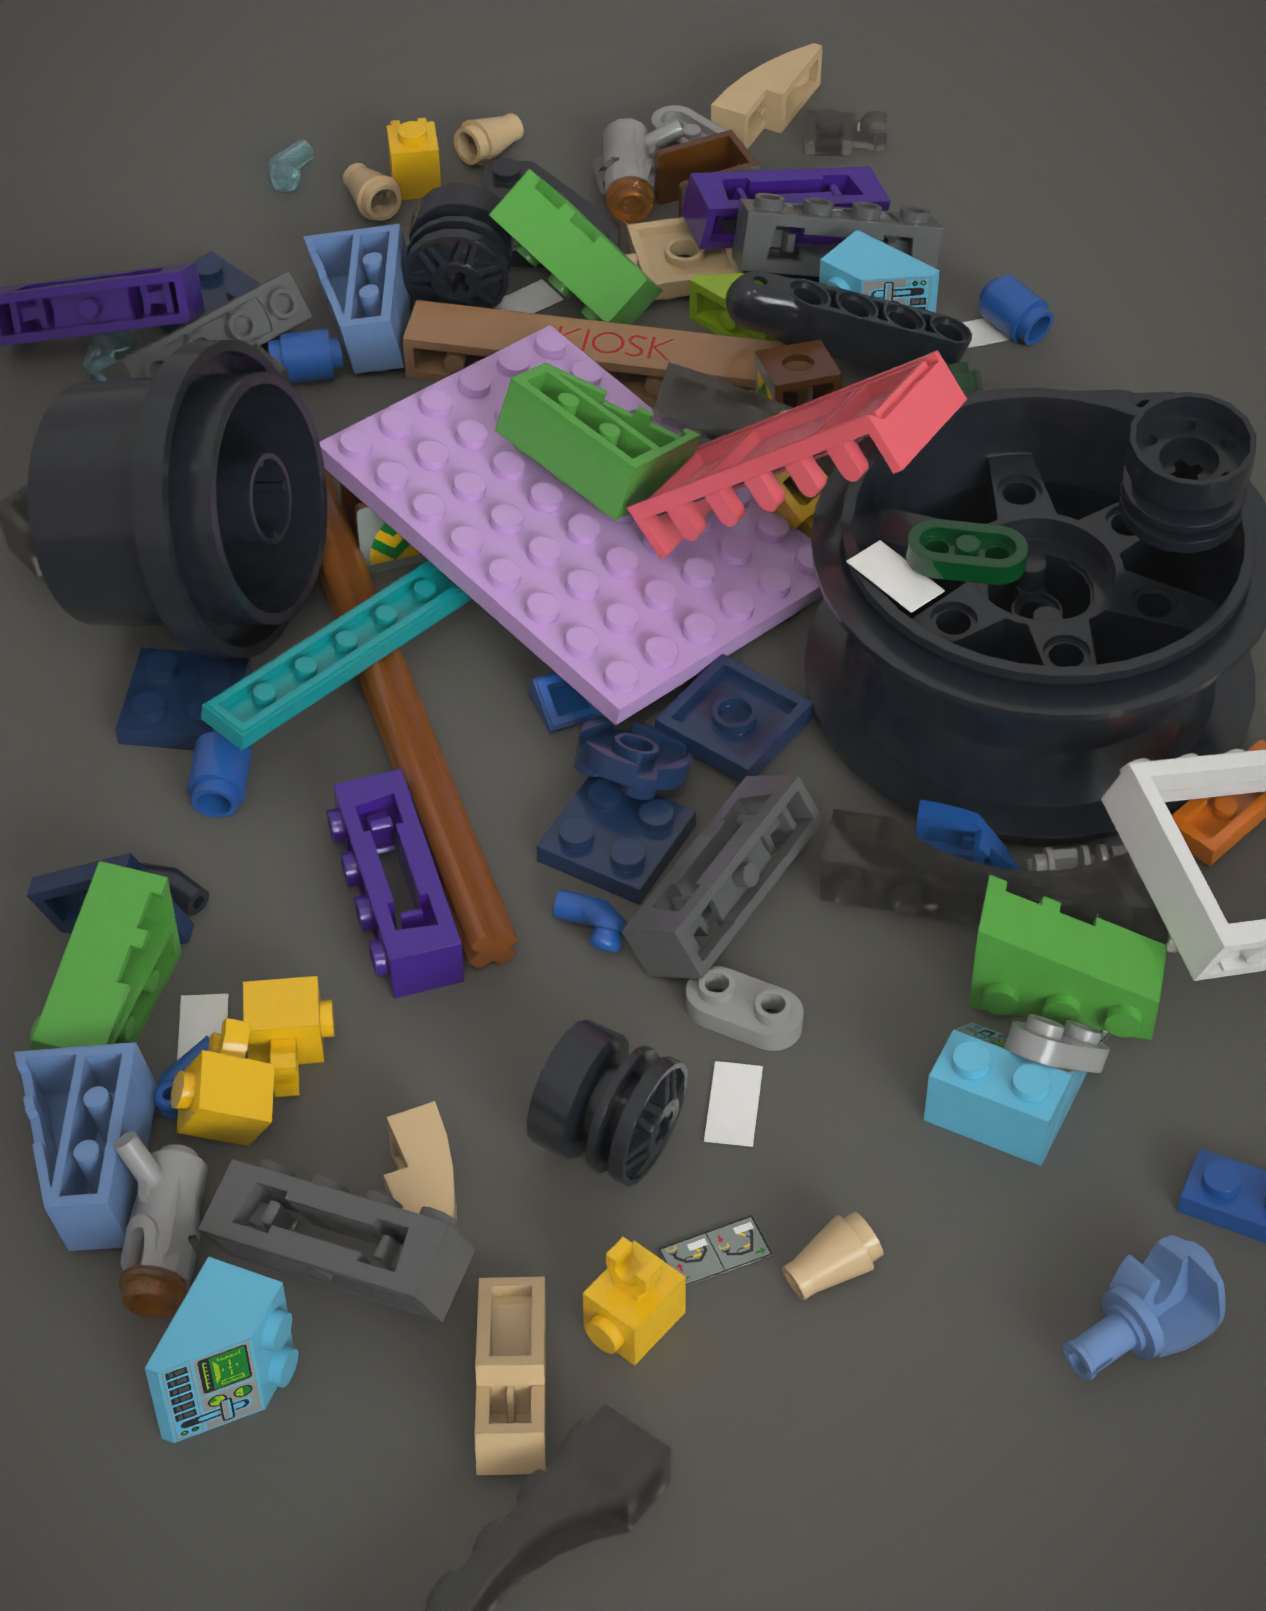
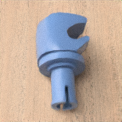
(1153, 1308)

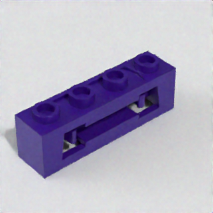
(716, 197)
(100, 303)
(428, 946)

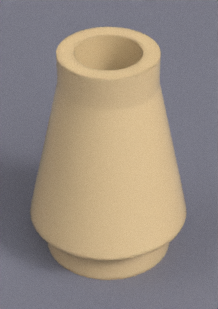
(486, 137)
(373, 192)
(833, 1256)

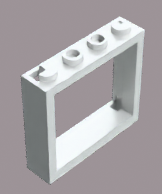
(1167, 866)

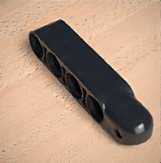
(847, 322)

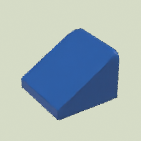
(559, 703)

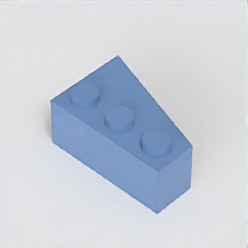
(365, 292)
(76, 1111)

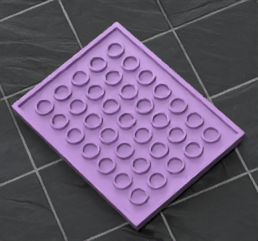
(546, 559)

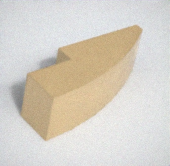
(769, 94)
(422, 1161)
(510, 1376)

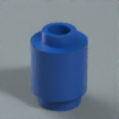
(1015, 310)
(308, 355)
(218, 775)

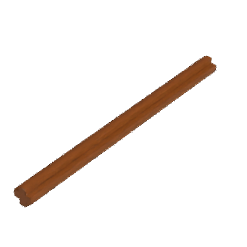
(414, 748)

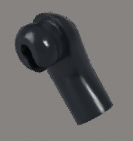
(183, 889)

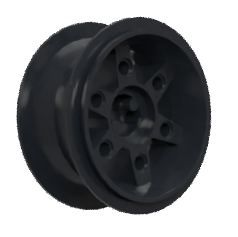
(1042, 684)

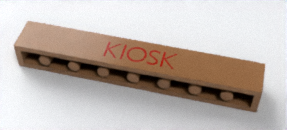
(453, 336)

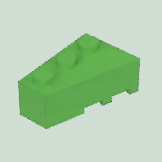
(574, 252)
(589, 442)
(113, 962)
(1064, 968)

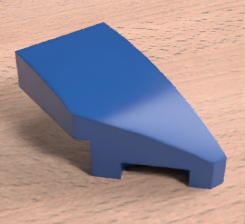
(962, 835)

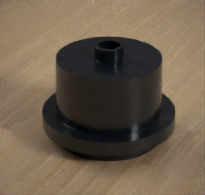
(182, 500)

